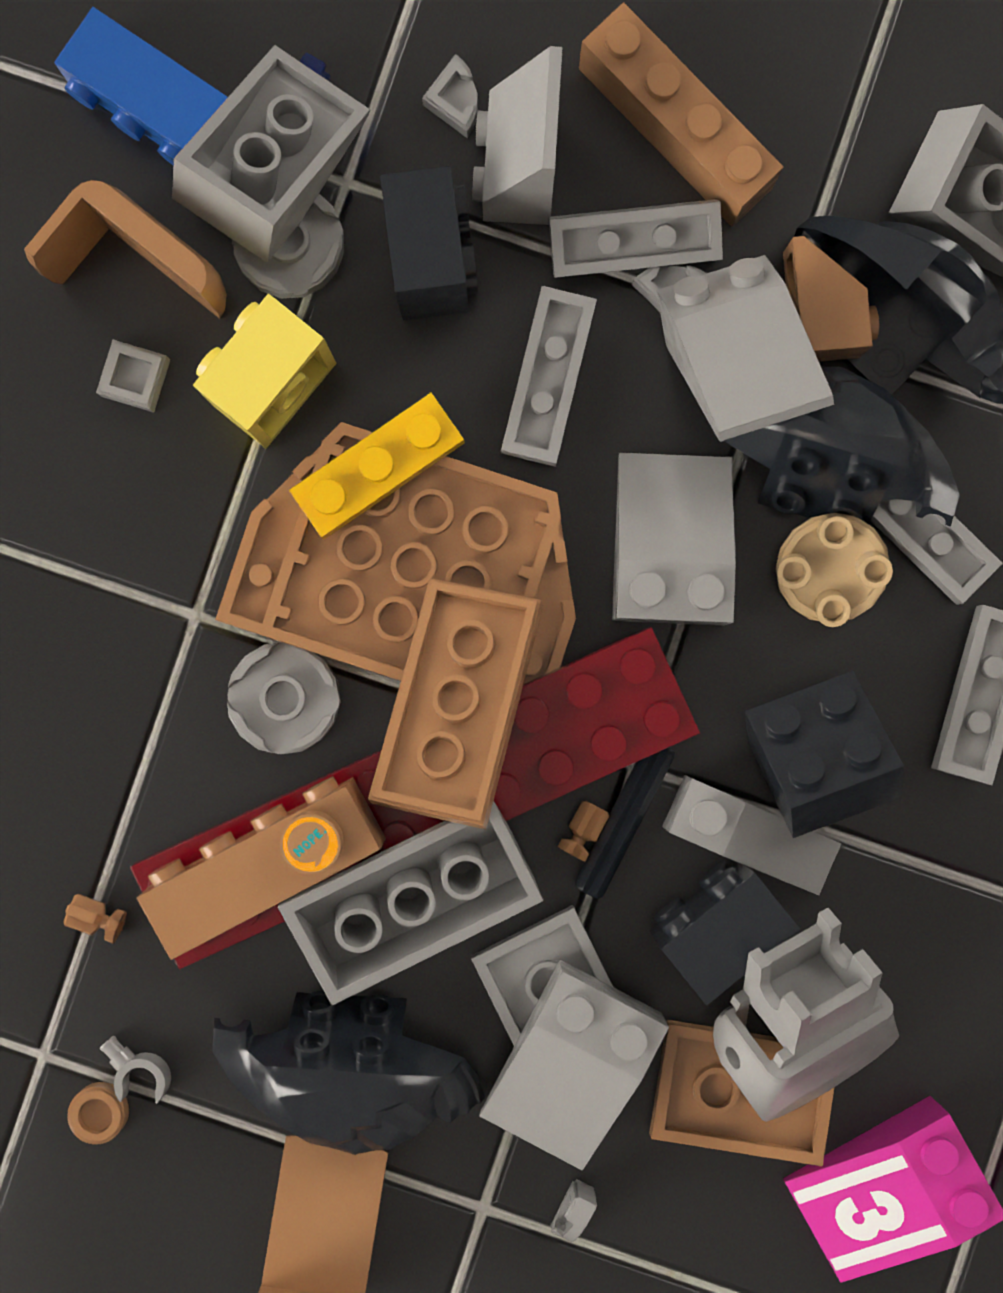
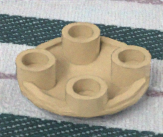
(833, 568)

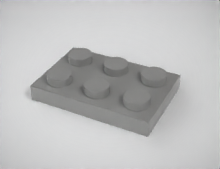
(523, 963)

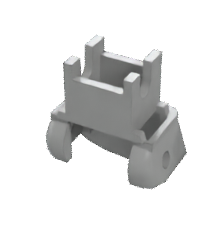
(819, 1008)

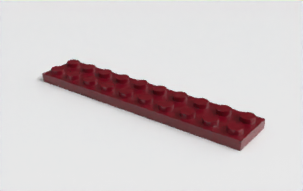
(563, 736)

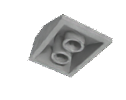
(520, 143)
(267, 153)
(959, 183)
(742, 347)
(674, 540)
(574, 1065)

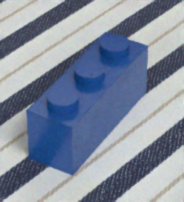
(136, 84)

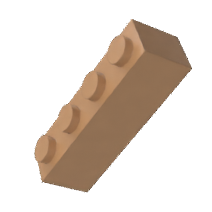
(678, 114)
(249, 873)

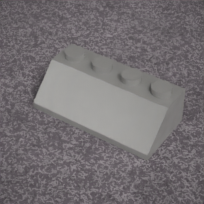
(409, 903)

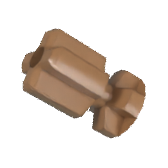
(586, 827)
(89, 915)

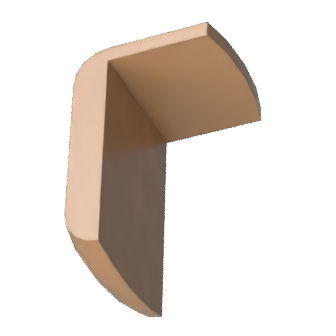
(98, 207)
(323, 1220)

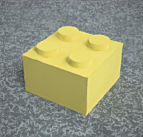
(265, 369)

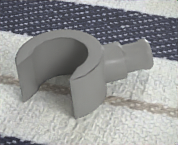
(124, 1061)

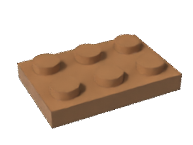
(705, 1108)

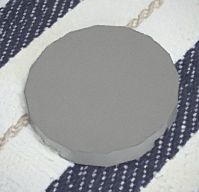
(303, 261)
(283, 698)

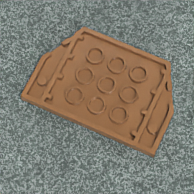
(367, 582)

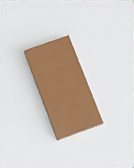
(456, 703)

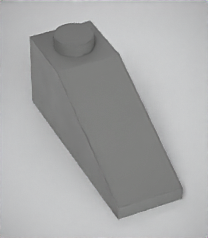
(749, 835)

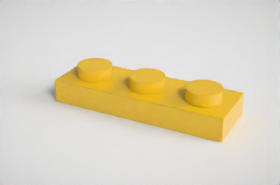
(377, 466)

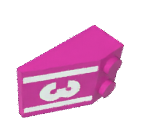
(895, 1193)

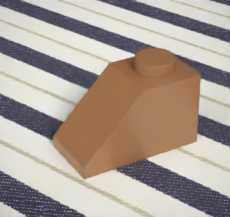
(829, 303)

